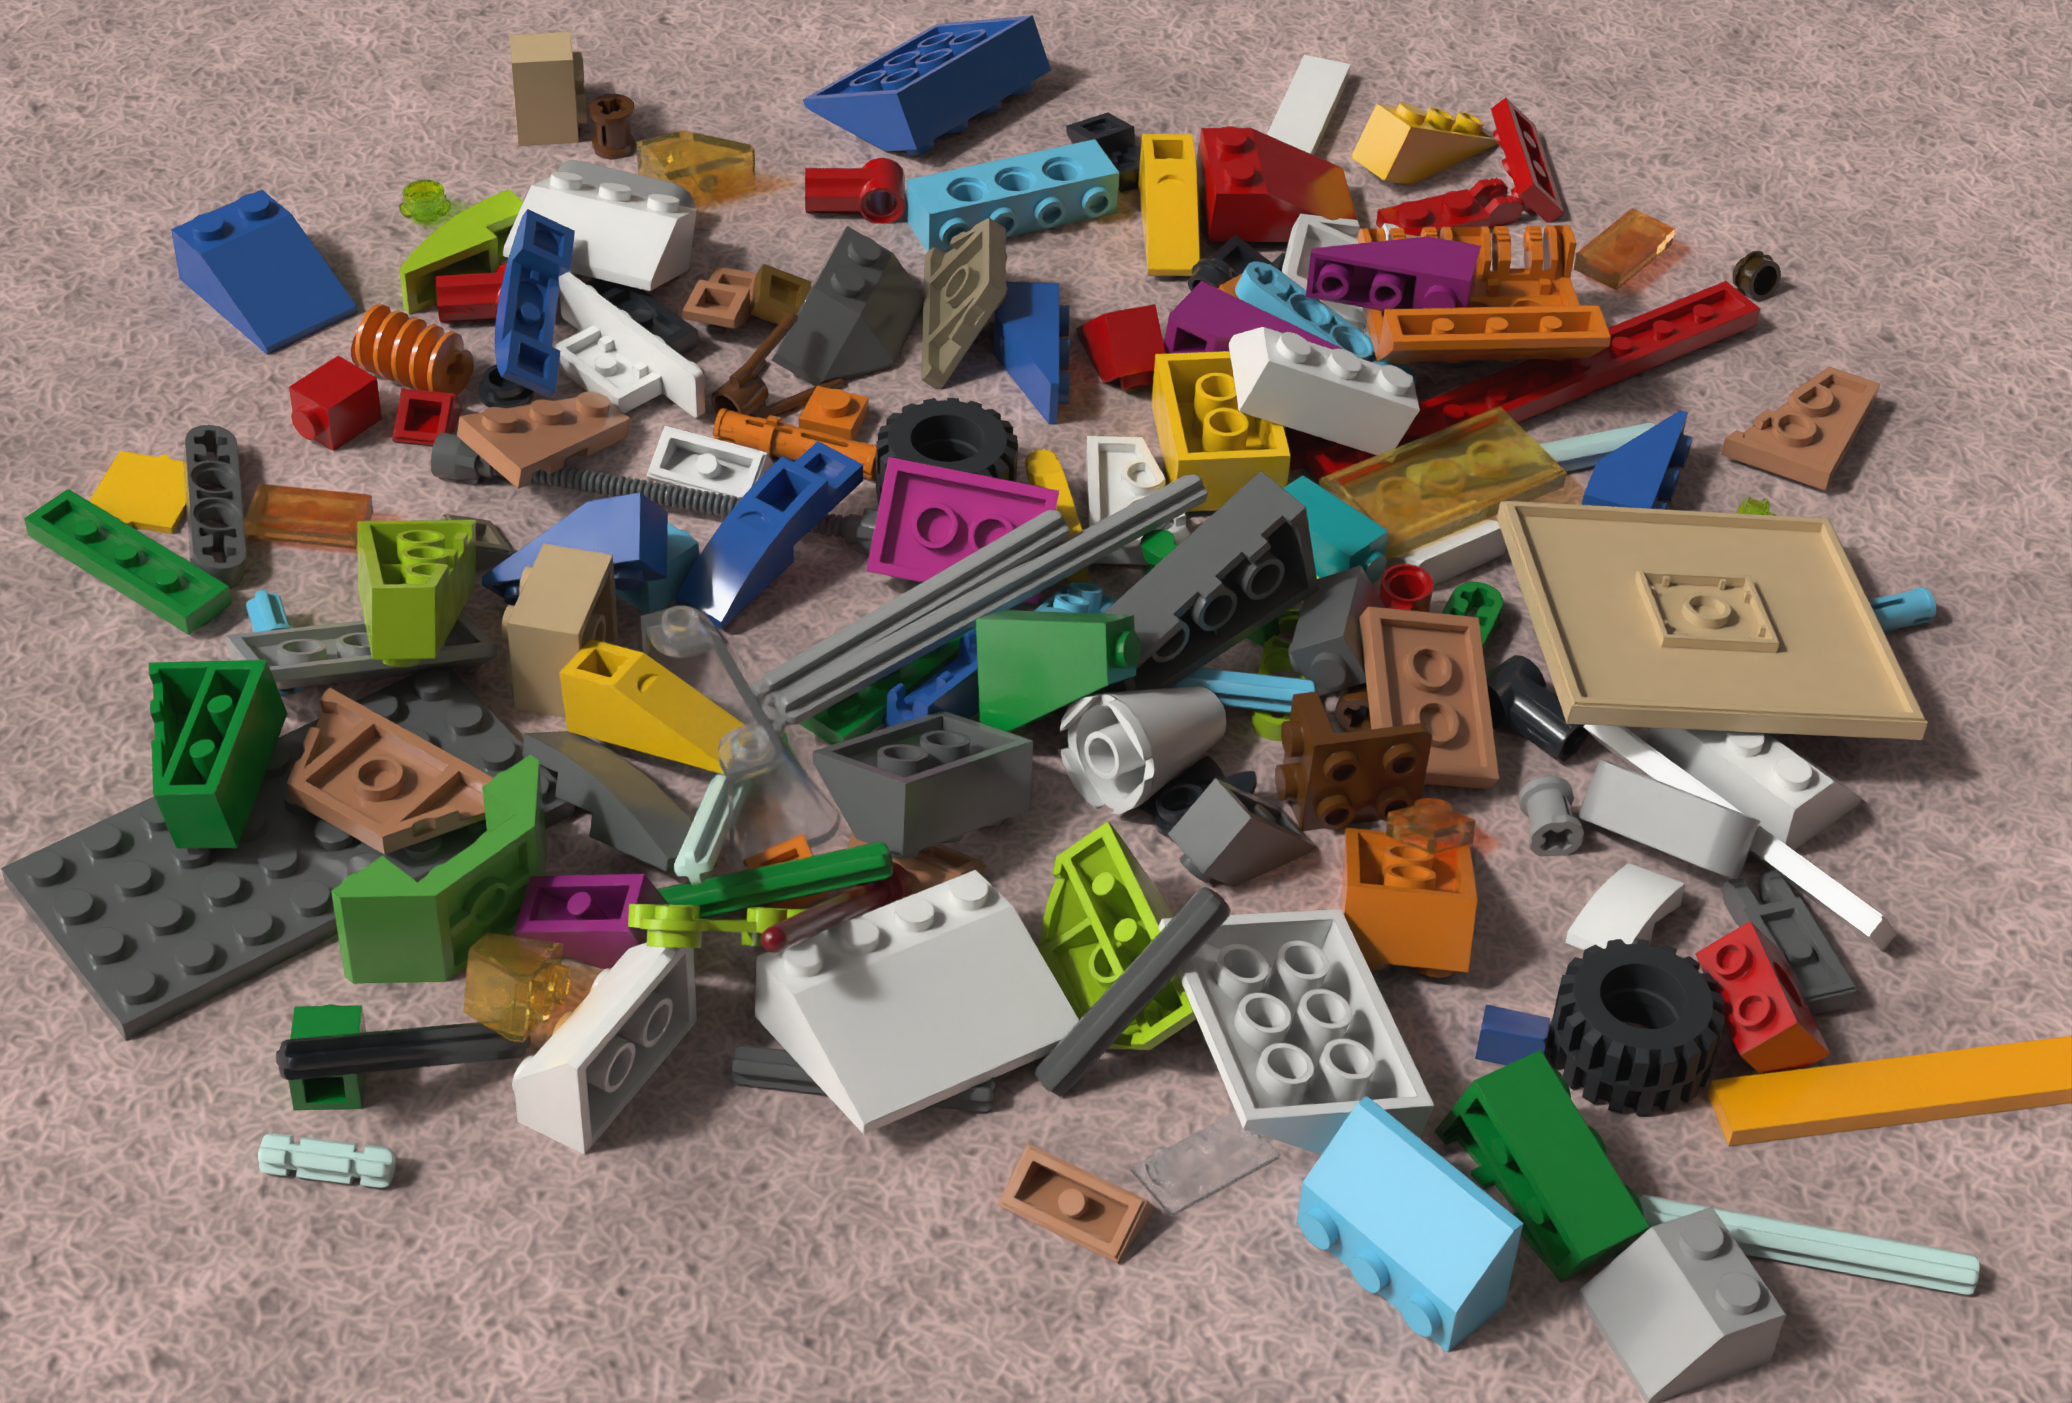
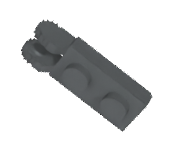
(1797, 935)

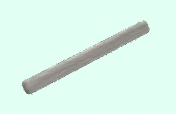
(923, 599)

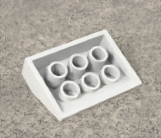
(913, 1001)
(1300, 1027)

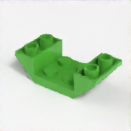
(424, 929)

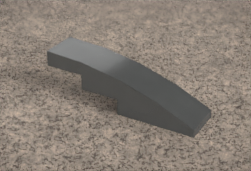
(624, 802)

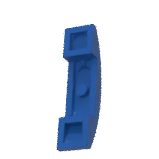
(529, 303)

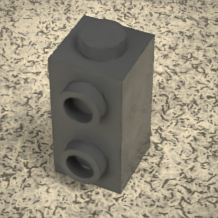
(1329, 633)

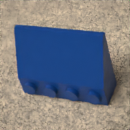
(935, 83)

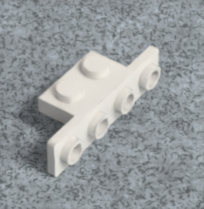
(621, 356)

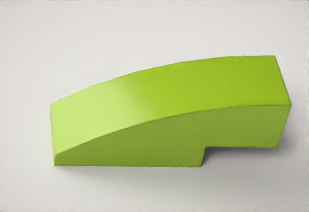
(463, 245)

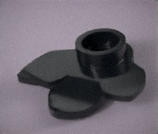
(1180, 794)

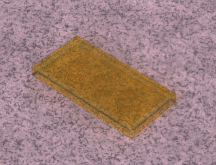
(1447, 480)

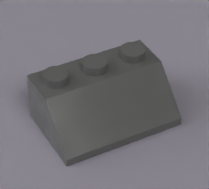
(927, 781)

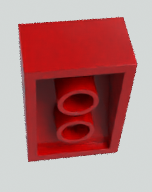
(1263, 185)

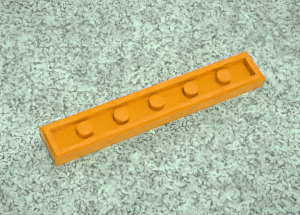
(1893, 1091)

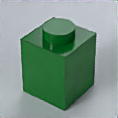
(330, 1092)

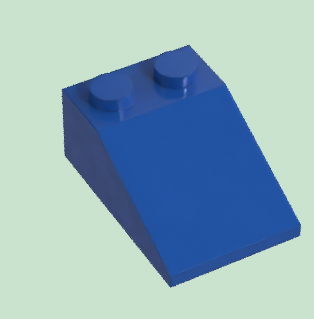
(260, 272)

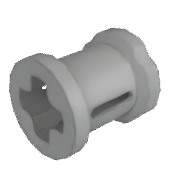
(1548, 806)

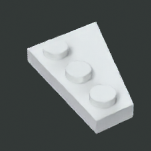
(1117, 476)

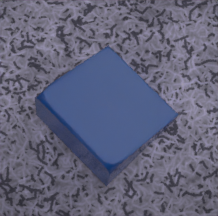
(1510, 1035)

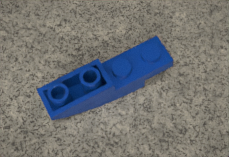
(763, 527)

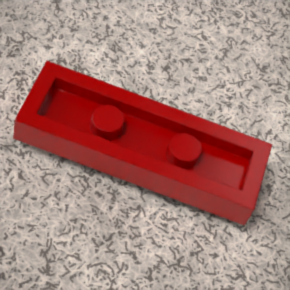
(1526, 161)

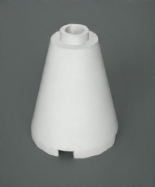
(1137, 737)

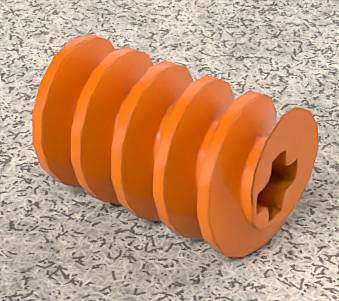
(411, 352)

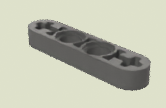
(214, 505)

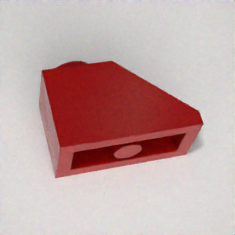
(1124, 345)

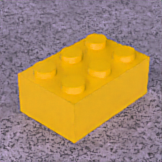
(1206, 432)

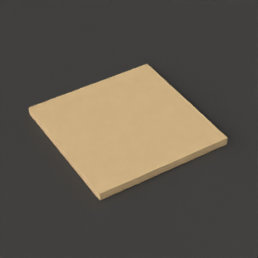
(1706, 622)

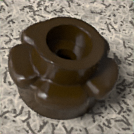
(1757, 275)

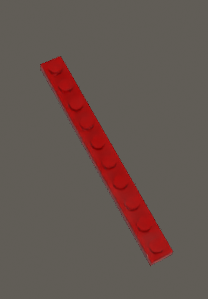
(1548, 383)

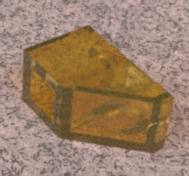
(514, 983)

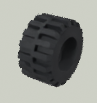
(949, 437)
(1629, 1062)

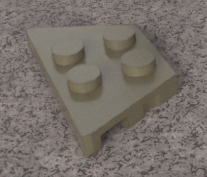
(960, 296)

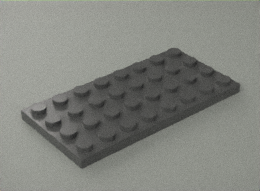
(177, 926)

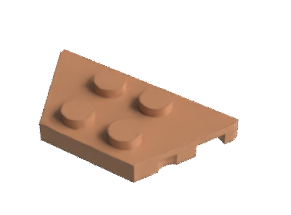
(382, 779)

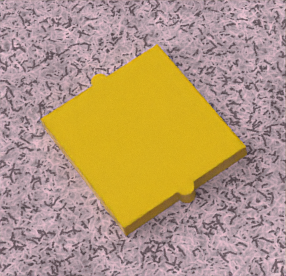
(143, 491)

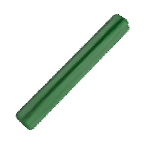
(785, 880)

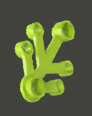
(682, 928)

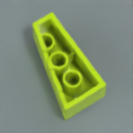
(413, 584)

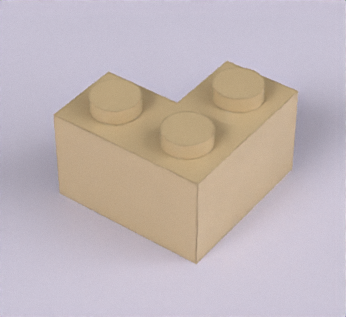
(547, 88)

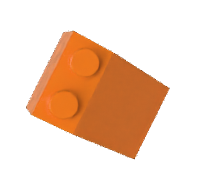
(1408, 903)

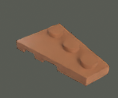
(1809, 431)
(542, 434)

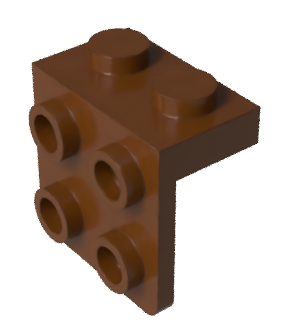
(1351, 774)

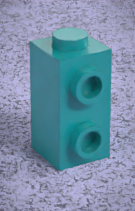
(1340, 533)

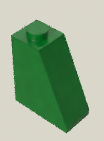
(1047, 660)

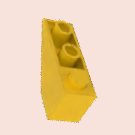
(1414, 144)
(1169, 203)
(641, 706)

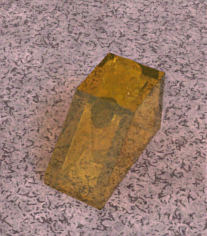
(700, 163)

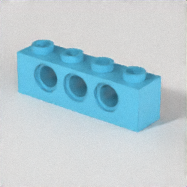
(1016, 192)

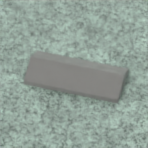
(343, 653)

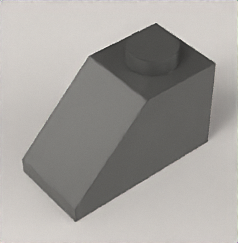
(1236, 836)

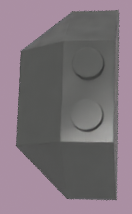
(852, 314)

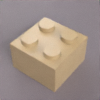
(558, 611)

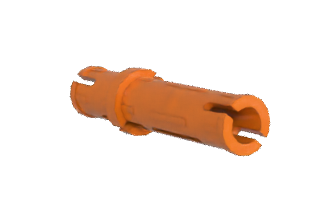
(787, 440)

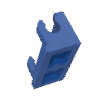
(950, 690)

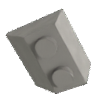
(1684, 1307)

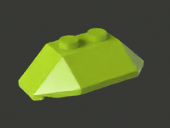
(1098, 924)

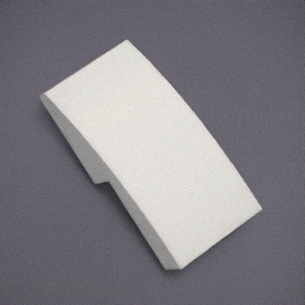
(1625, 908)

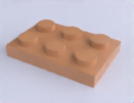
(1432, 674)

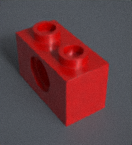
(1762, 1002)

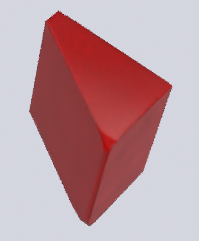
(425, 415)

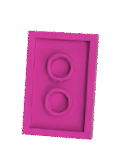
(943, 515)

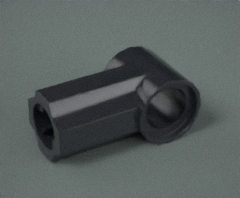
(1522, 701)

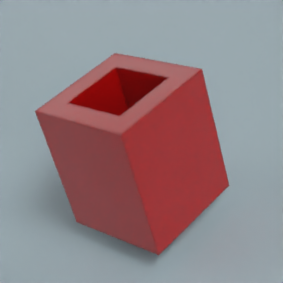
(335, 403)

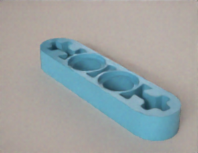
(1284, 298)

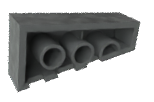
(1220, 584)

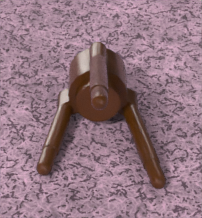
(748, 392)

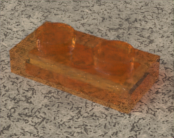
(1624, 249)
(307, 515)

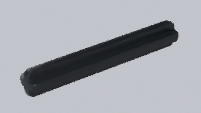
(394, 1050)

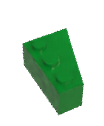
(211, 745)
(1545, 1165)

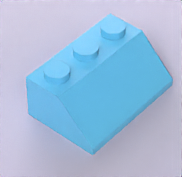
(1410, 1226)

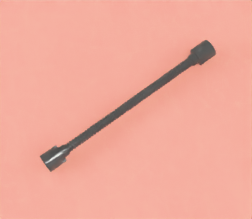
(457, 461)

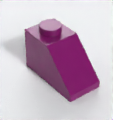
(586, 914)

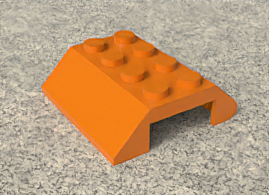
(1511, 309)

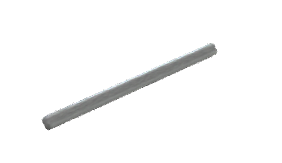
(990, 598)

